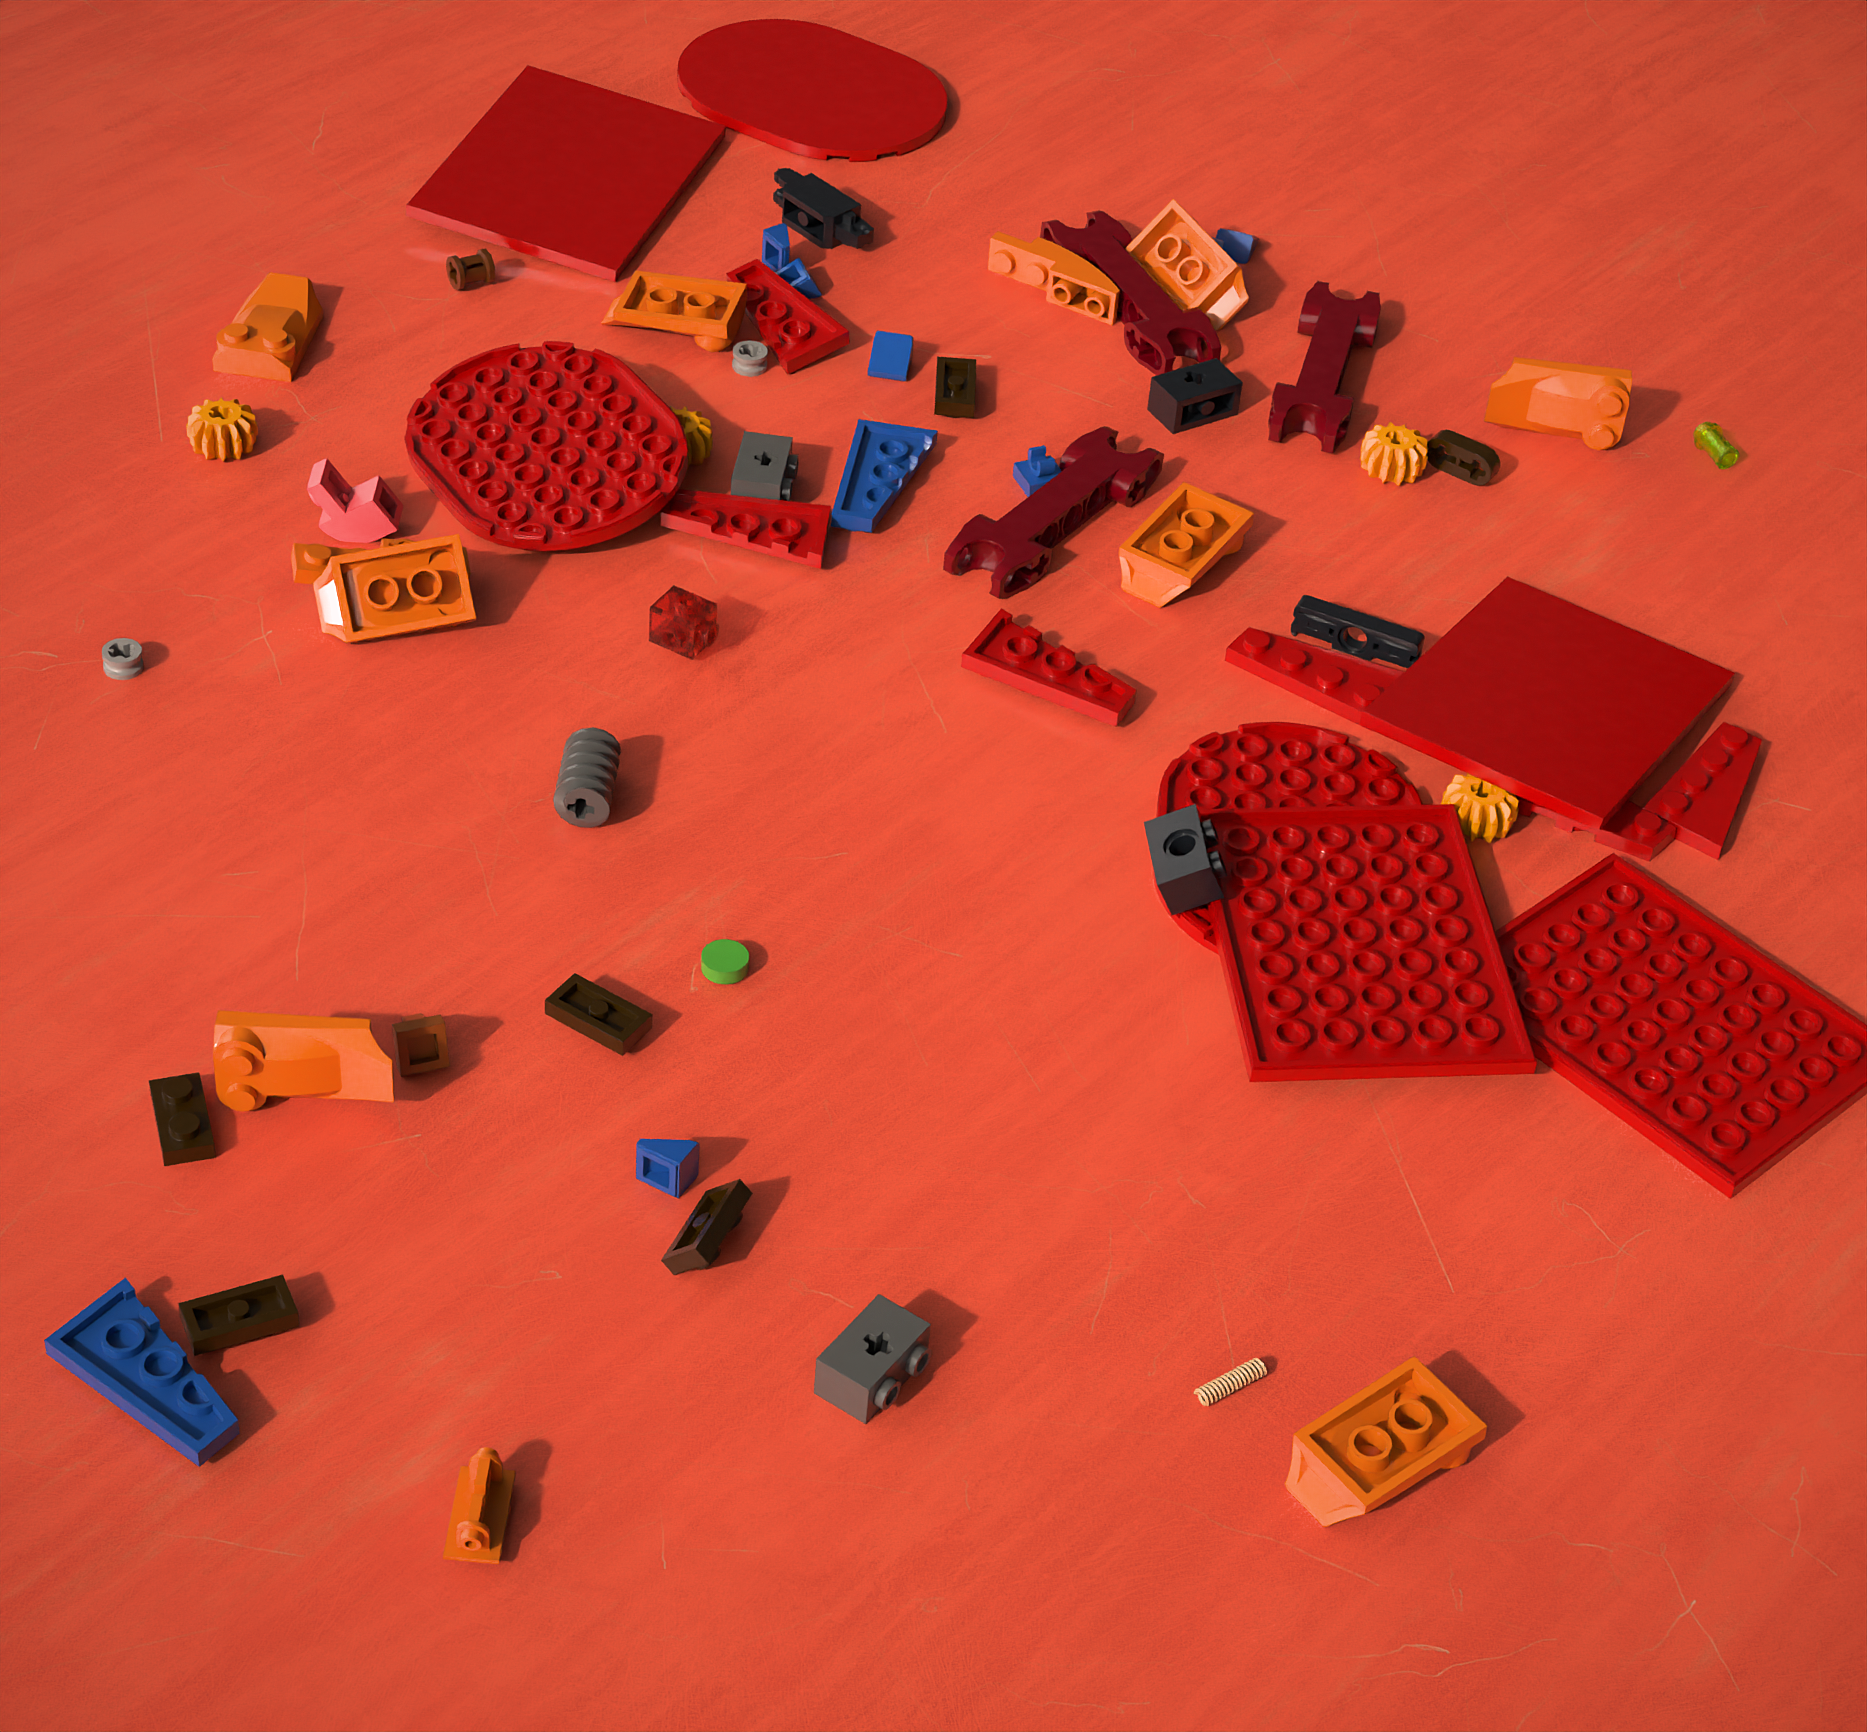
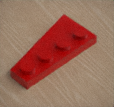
(786, 319)
(759, 524)
(1033, 666)
(1311, 672)
(1708, 789)
(1629, 830)

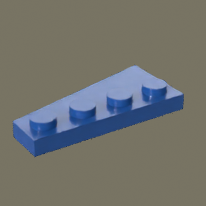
(877, 471)
(135, 1365)

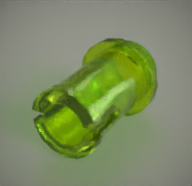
(1710, 438)

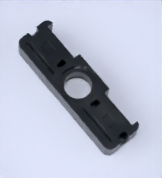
(1331, 624)

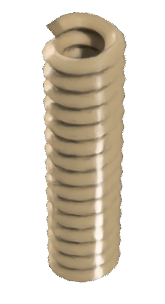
(1231, 1381)

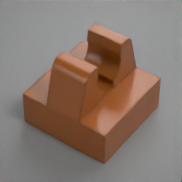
(420, 1044)

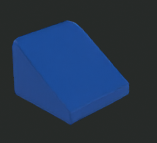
(1238, 244)
(776, 247)
(800, 278)
(891, 356)
(667, 1164)

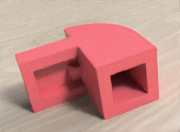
(353, 513)

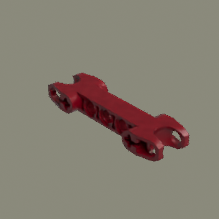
(1153, 323)
(1314, 401)
(1022, 539)

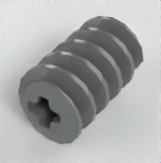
(587, 777)

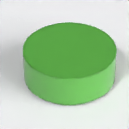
(724, 961)

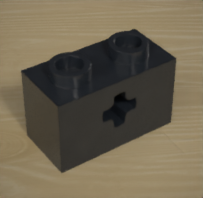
(1205, 390)

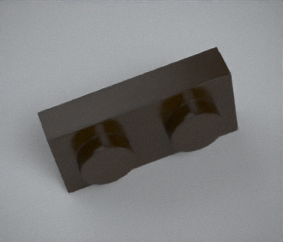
(955, 387)
(598, 1014)
(182, 1119)
(706, 1227)
(238, 1315)

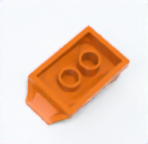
(1190, 265)
(682, 305)
(270, 330)
(1562, 400)
(1180, 543)
(395, 590)
(297, 1059)
(1380, 1444)

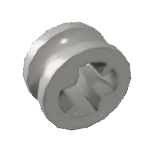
(749, 358)
(122, 659)

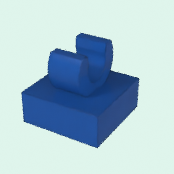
(1035, 471)

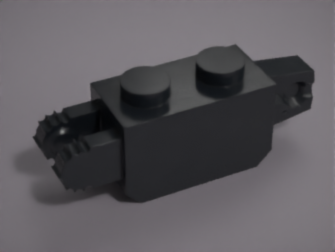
(820, 211)

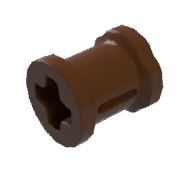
(470, 269)

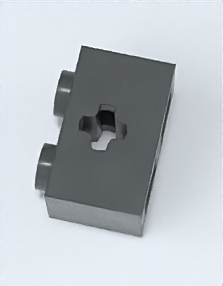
(765, 467)
(873, 1359)

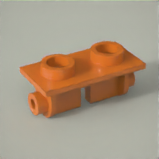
(480, 1510)

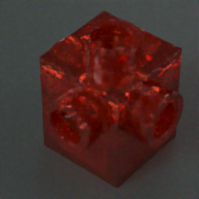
(683, 622)

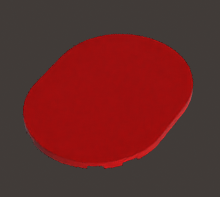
(812, 89)
(546, 446)
(1273, 769)

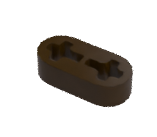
(1462, 457)

